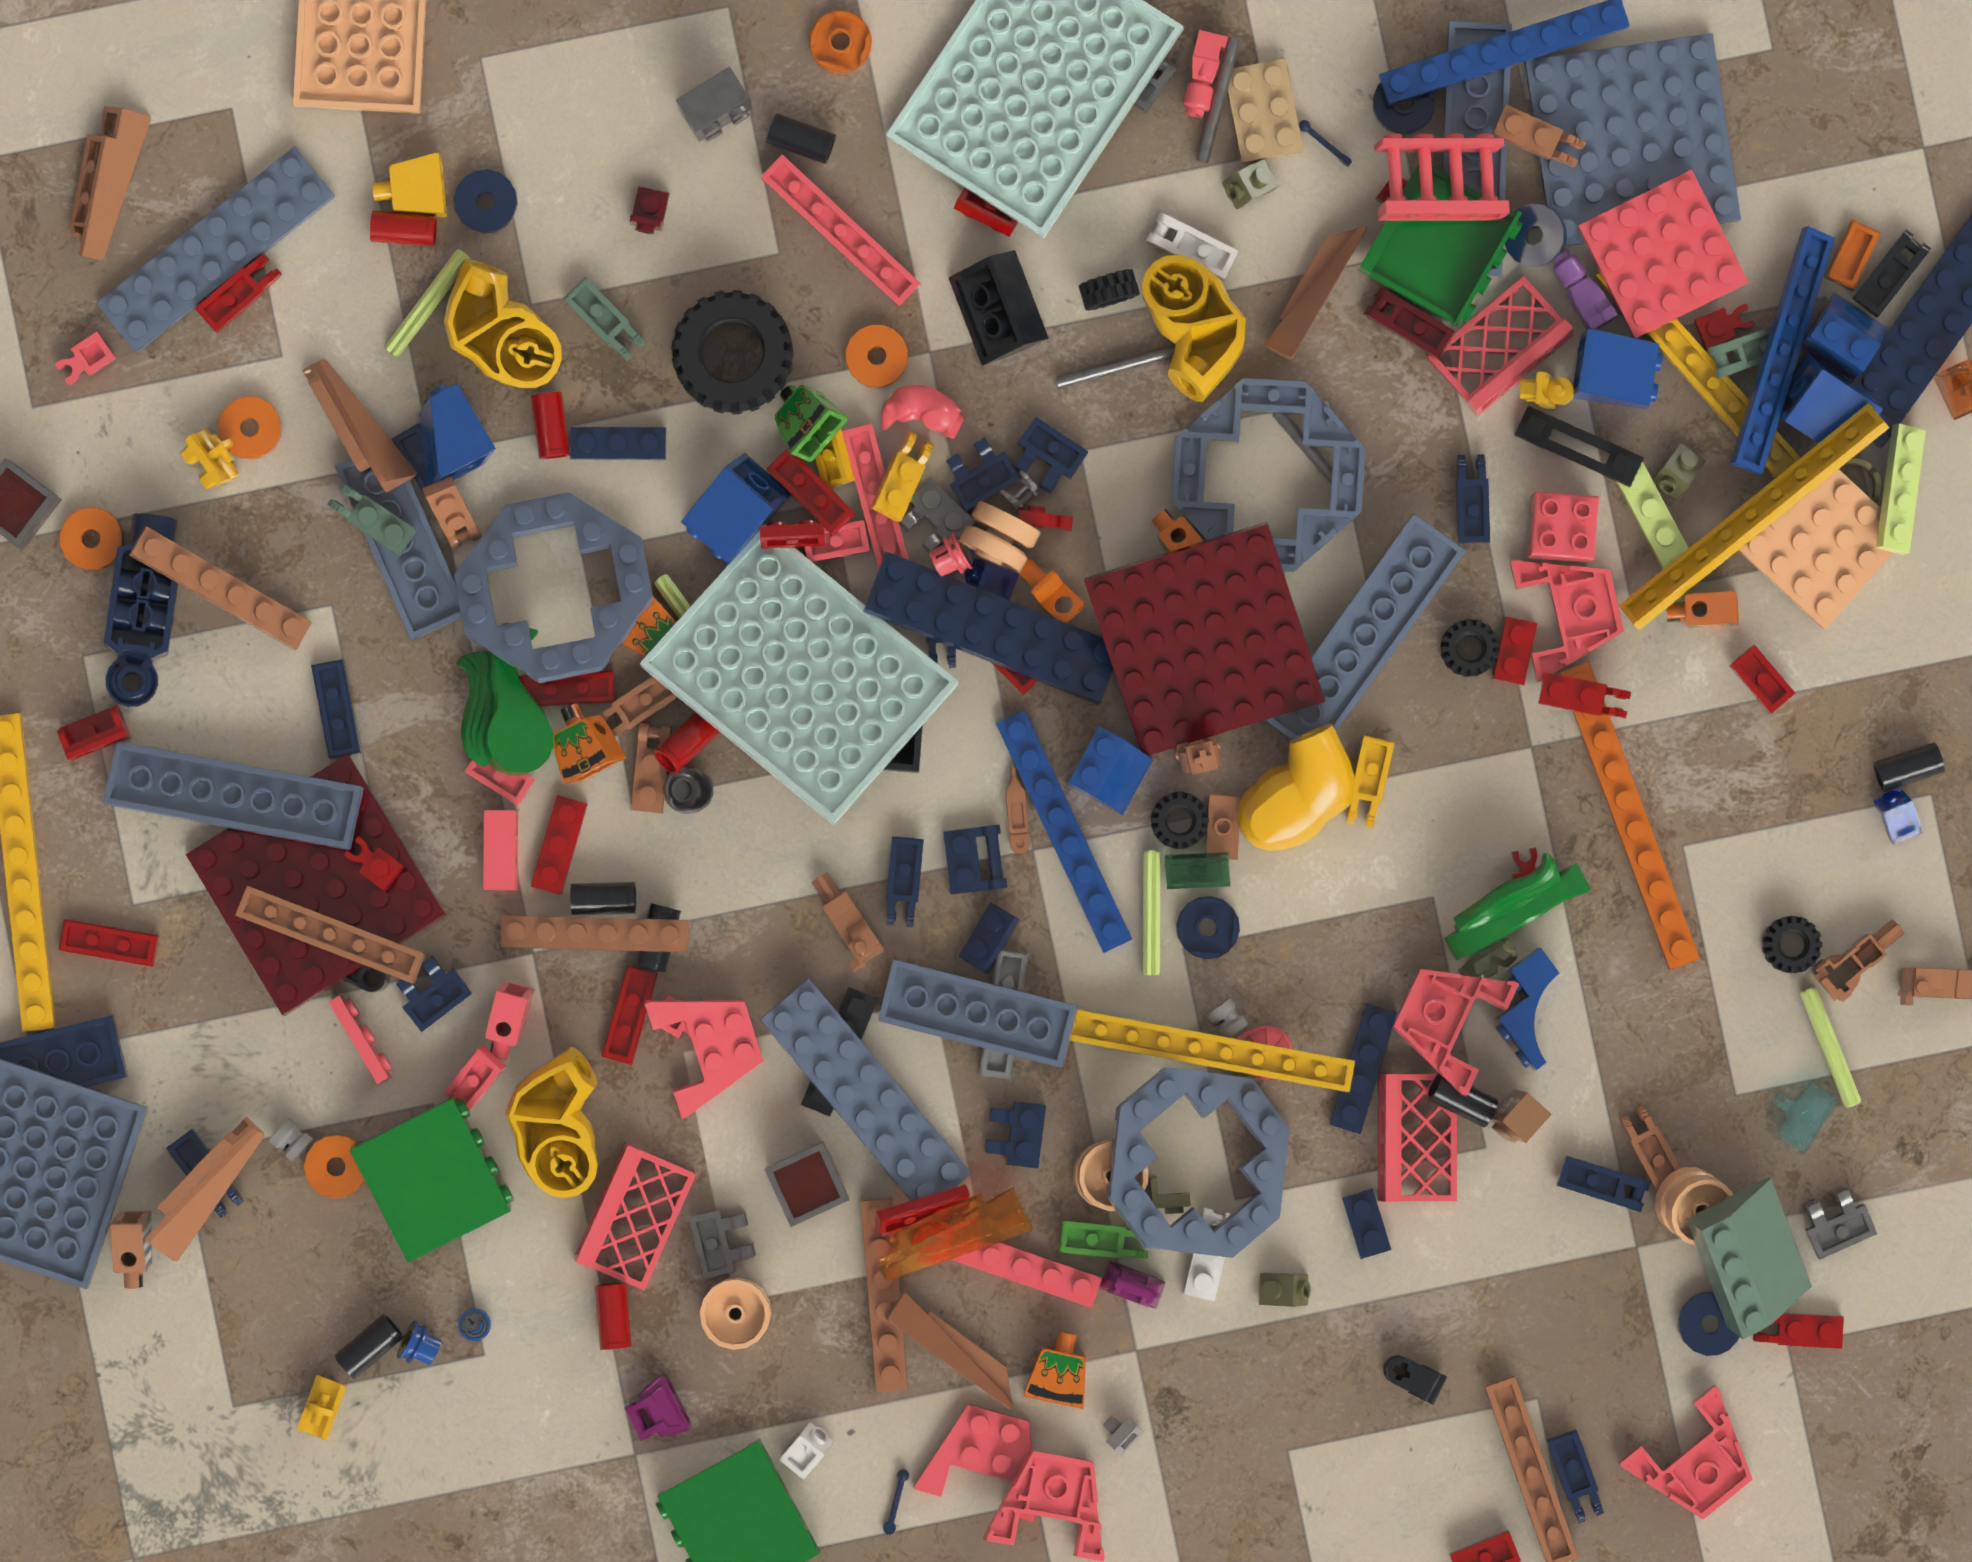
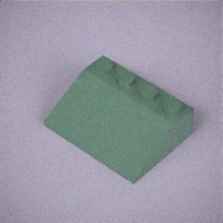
(1750, 1257)

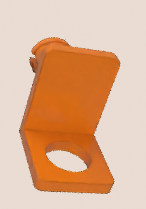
(1050, 588)

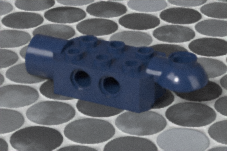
(139, 616)

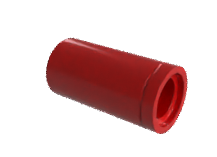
(403, 228)
(550, 425)
(685, 743)
(613, 1316)

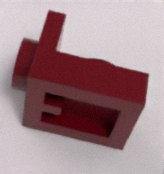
(649, 210)

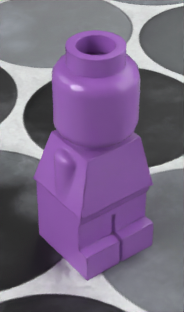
(1584, 293)

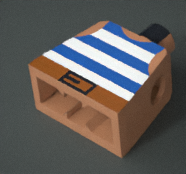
(128, 1236)

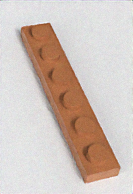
(220, 588)
(595, 933)
(330, 934)
(882, 1295)
(1531, 1471)

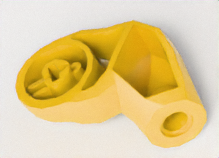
(1197, 316)
(497, 333)
(1298, 797)
(549, 1127)

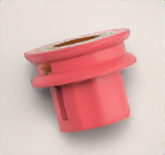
(950, 556)

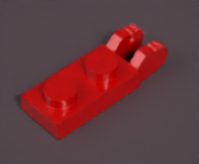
(236, 294)
(1580, 695)
(1806, 1331)

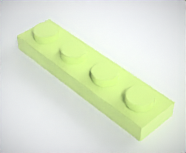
(1900, 489)
(1654, 518)

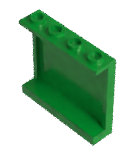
(1439, 261)
(432, 1178)
(737, 1513)

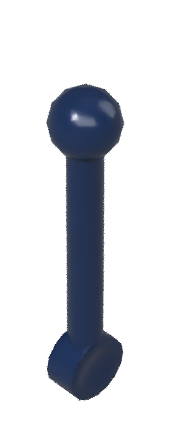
(1305, 126)
(890, 1527)

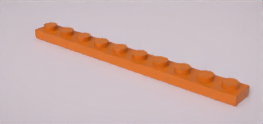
(1635, 831)

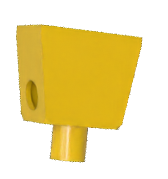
(415, 186)

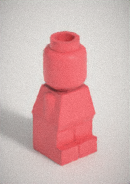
(1203, 71)

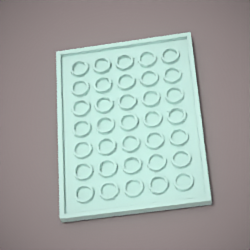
(1032, 97)
(799, 675)

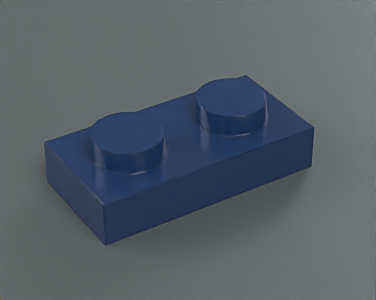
(988, 937)
(1366, 1223)

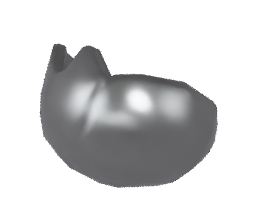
(688, 790)

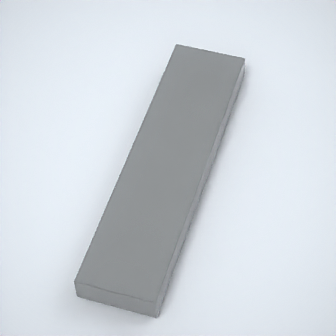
(1008, 973)

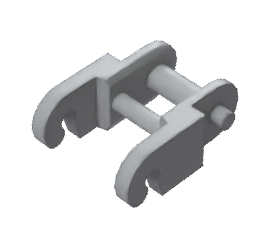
(1028, 484)

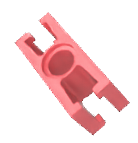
(500, 850)

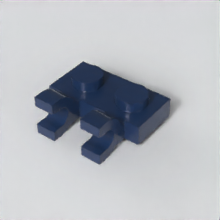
(1053, 449)
(983, 481)
(436, 999)
(1025, 1134)

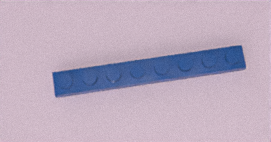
(1503, 51)
(1782, 350)
(1063, 831)

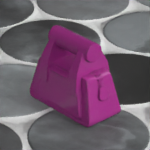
(1132, 1285)
(662, 1408)

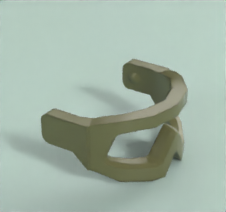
(1873, 473)
(1469, 970)

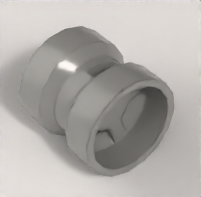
(1227, 1018)
(291, 1140)

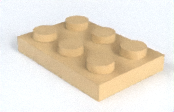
(1264, 111)

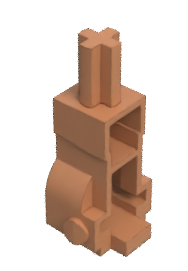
(1198, 755)
(848, 922)
(1863, 954)
(1934, 984)

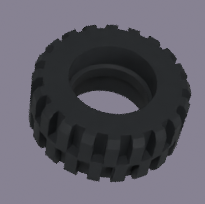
(720, 310)

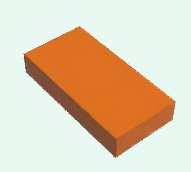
(1852, 255)

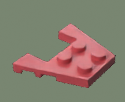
(1583, 609)
(1436, 1013)
(721, 1041)
(981, 1443)
(1706, 1471)
(1053, 1489)

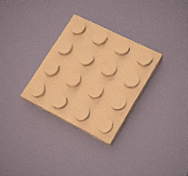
(360, 55)
(1821, 548)

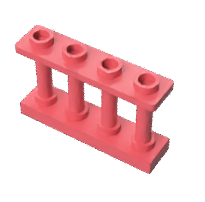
(1427, 206)

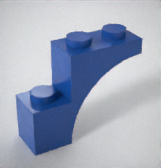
(1517, 1022)

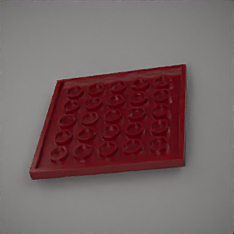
(1204, 639)
(320, 881)

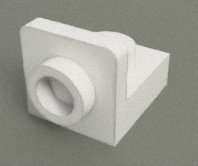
(806, 1450)

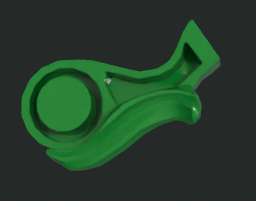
(501, 717)
(1514, 906)

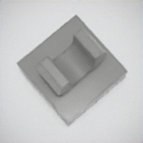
(1122, 1434)

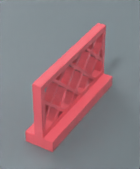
(1523, 361)
(1391, 1143)
(608, 1207)

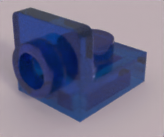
(991, 578)
(1898, 816)

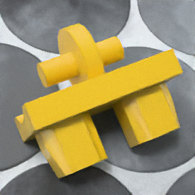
(1547, 390)
(212, 455)
(321, 1407)

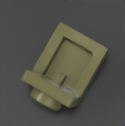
(1250, 183)
(1679, 471)
(1171, 1202)
(1284, 1289)

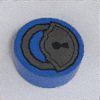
(474, 1324)

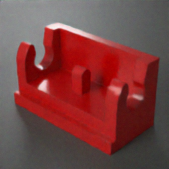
(93, 733)

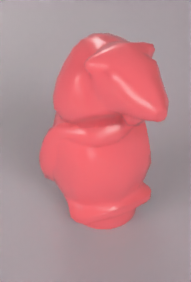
(923, 403)

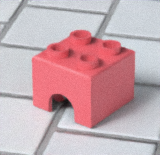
(1562, 527)

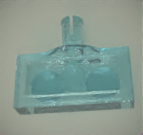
(1804, 1116)

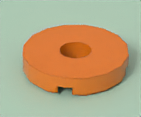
(840, 60)
(876, 337)
(269, 427)
(73, 538)
(317, 1167)

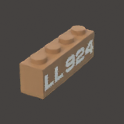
(1519, 1117)

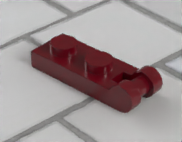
(1410, 323)

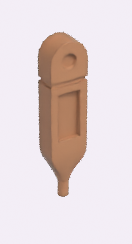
(1017, 815)

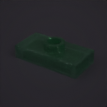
(1197, 870)

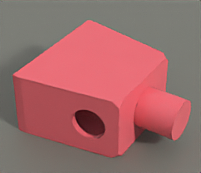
(509, 1006)

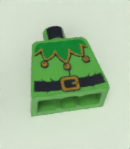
(807, 421)

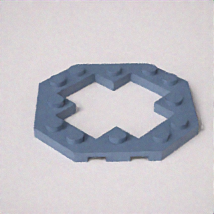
(1320, 429)
(497, 552)
(1133, 1154)

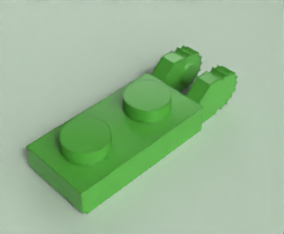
(1097, 1240)

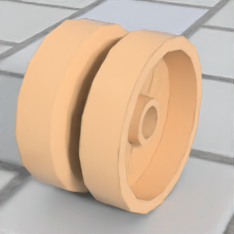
(998, 539)
(1091, 1174)
(1684, 1195)
(739, 1294)

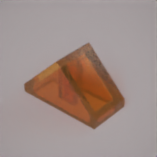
(1956, 388)

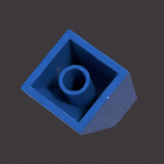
(1844, 337)
(1616, 369)
(1822, 399)
(451, 435)
(735, 507)
(1110, 770)

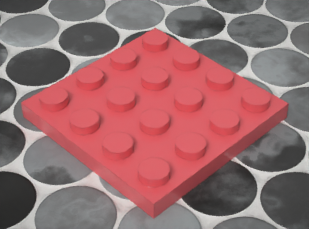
(1662, 254)

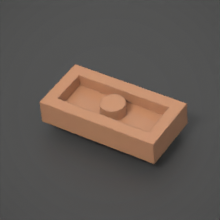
(1222, 825)

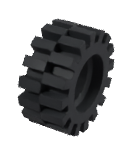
(1109, 289)
(1450, 647)
(1193, 806)
(1811, 944)

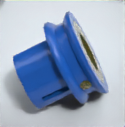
(418, 1345)

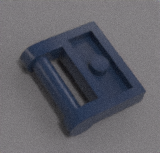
(964, 860)

